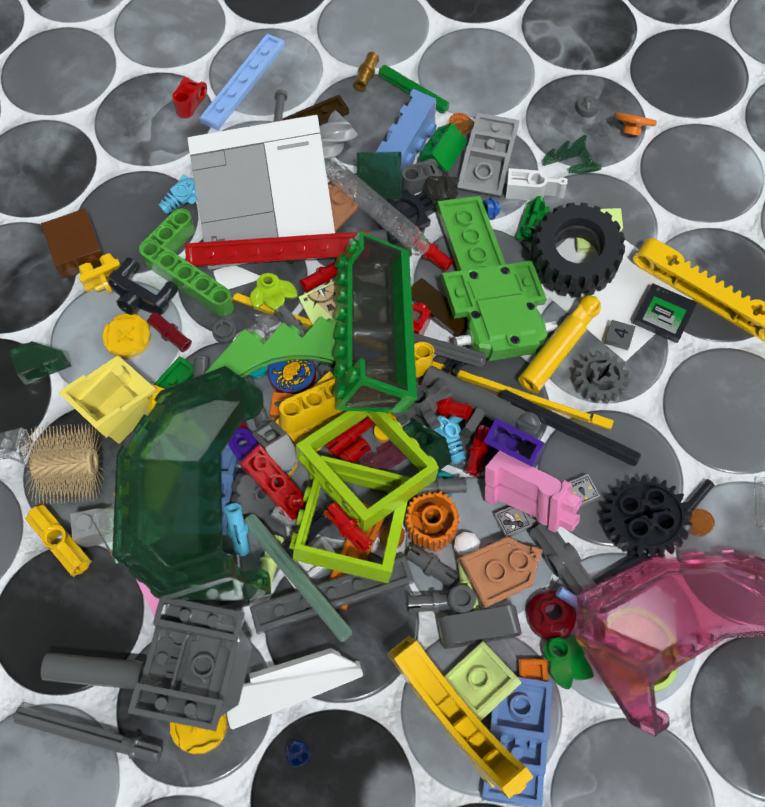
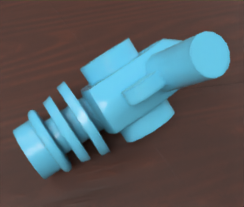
(181, 192)
(451, 430)

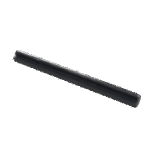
(574, 429)

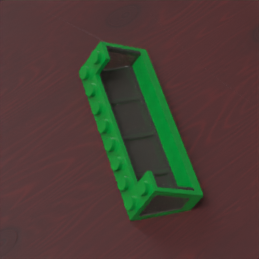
(374, 328)

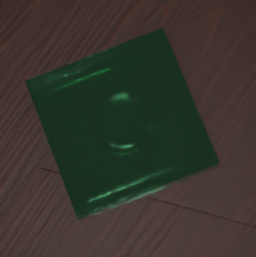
(381, 172)

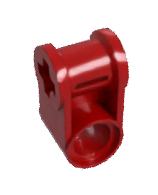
(188, 97)

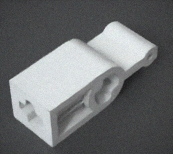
(531, 183)

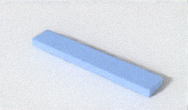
(242, 82)

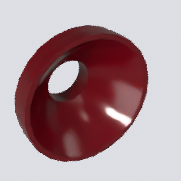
(544, 626)

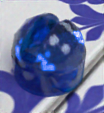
(297, 753)

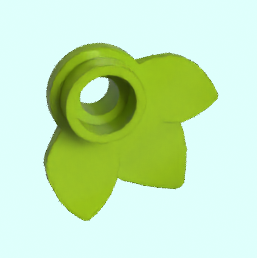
(272, 294)

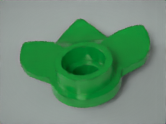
(570, 663)

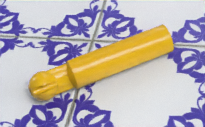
(559, 344)

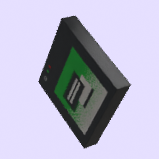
(665, 313)

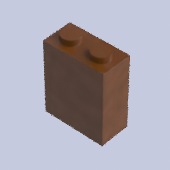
(72, 242)

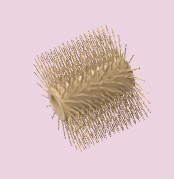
(64, 463)

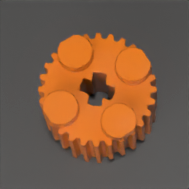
(424, 509)

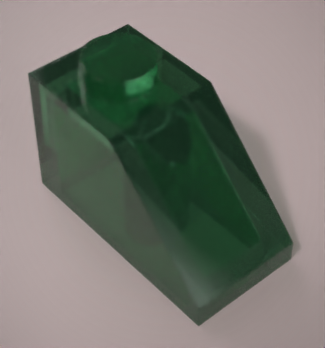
(37, 361)
(430, 442)

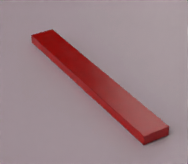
(268, 249)

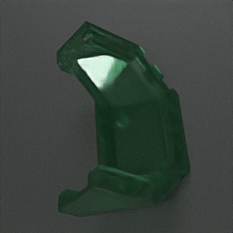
(172, 492)

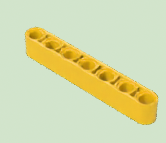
(318, 402)

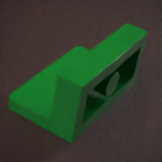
(444, 146)

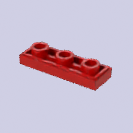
(264, 472)

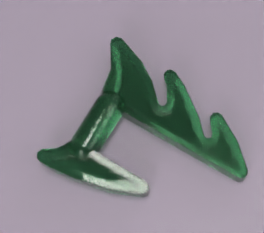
(577, 149)

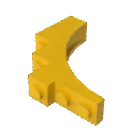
(465, 730)

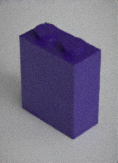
(515, 443)

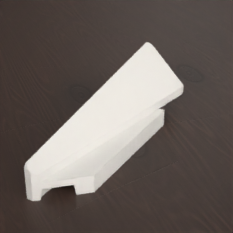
(292, 683)

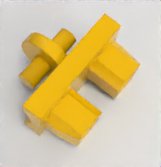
(96, 278)

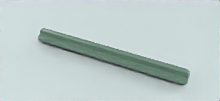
(298, 578)

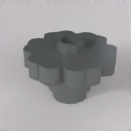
(251, 496)

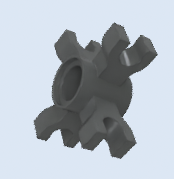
(425, 404)

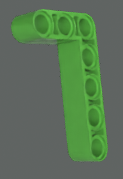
(159, 253)

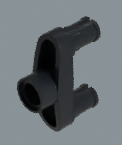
(135, 296)

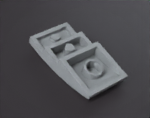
(488, 154)

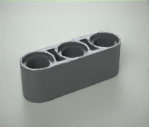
(479, 626)

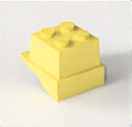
(111, 398)

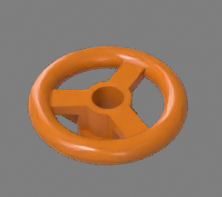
(633, 123)

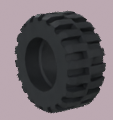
(582, 223)

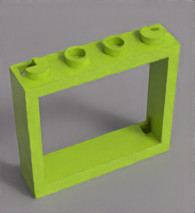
(360, 476)
(336, 488)

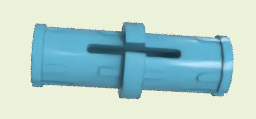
(237, 529)

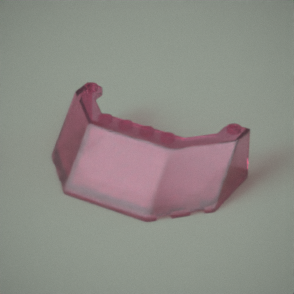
(663, 617)

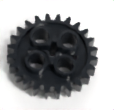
(655, 538)

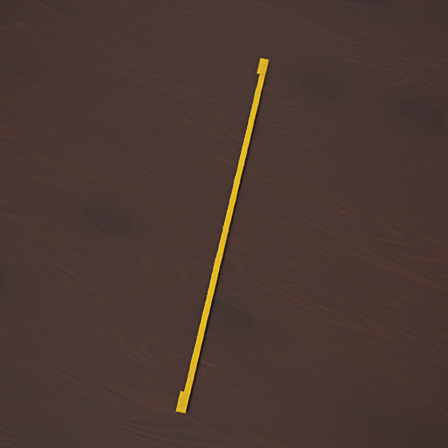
(596, 420)

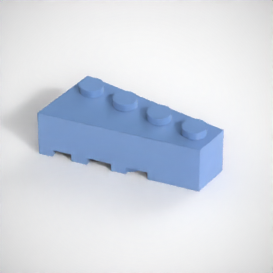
(413, 128)

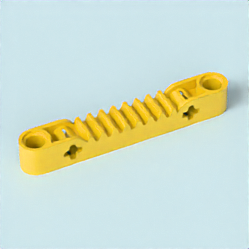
(657, 258)

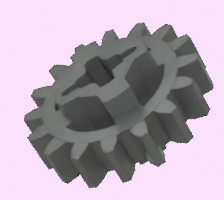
(607, 387)

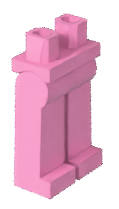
(531, 492)

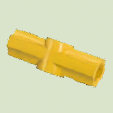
(67, 550)

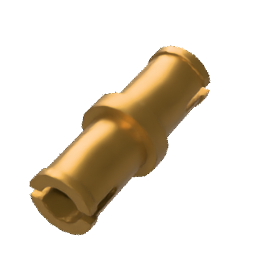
(366, 71)

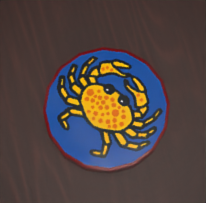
(292, 376)

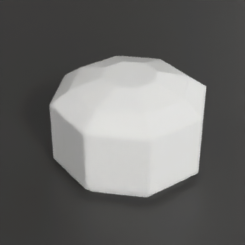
(466, 543)

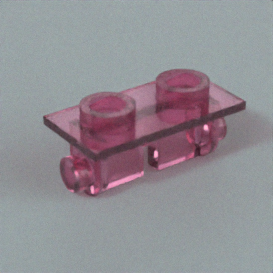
(388, 457)

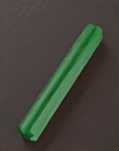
(407, 85)

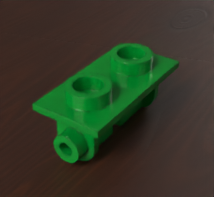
(532, 216)

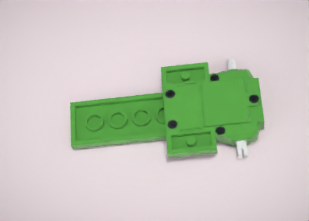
(491, 294)

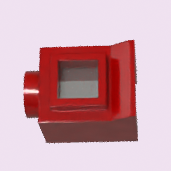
(421, 317)

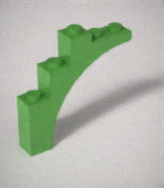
(249, 354)

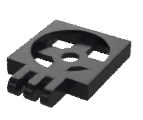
(420, 206)

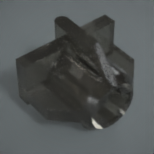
(441, 187)

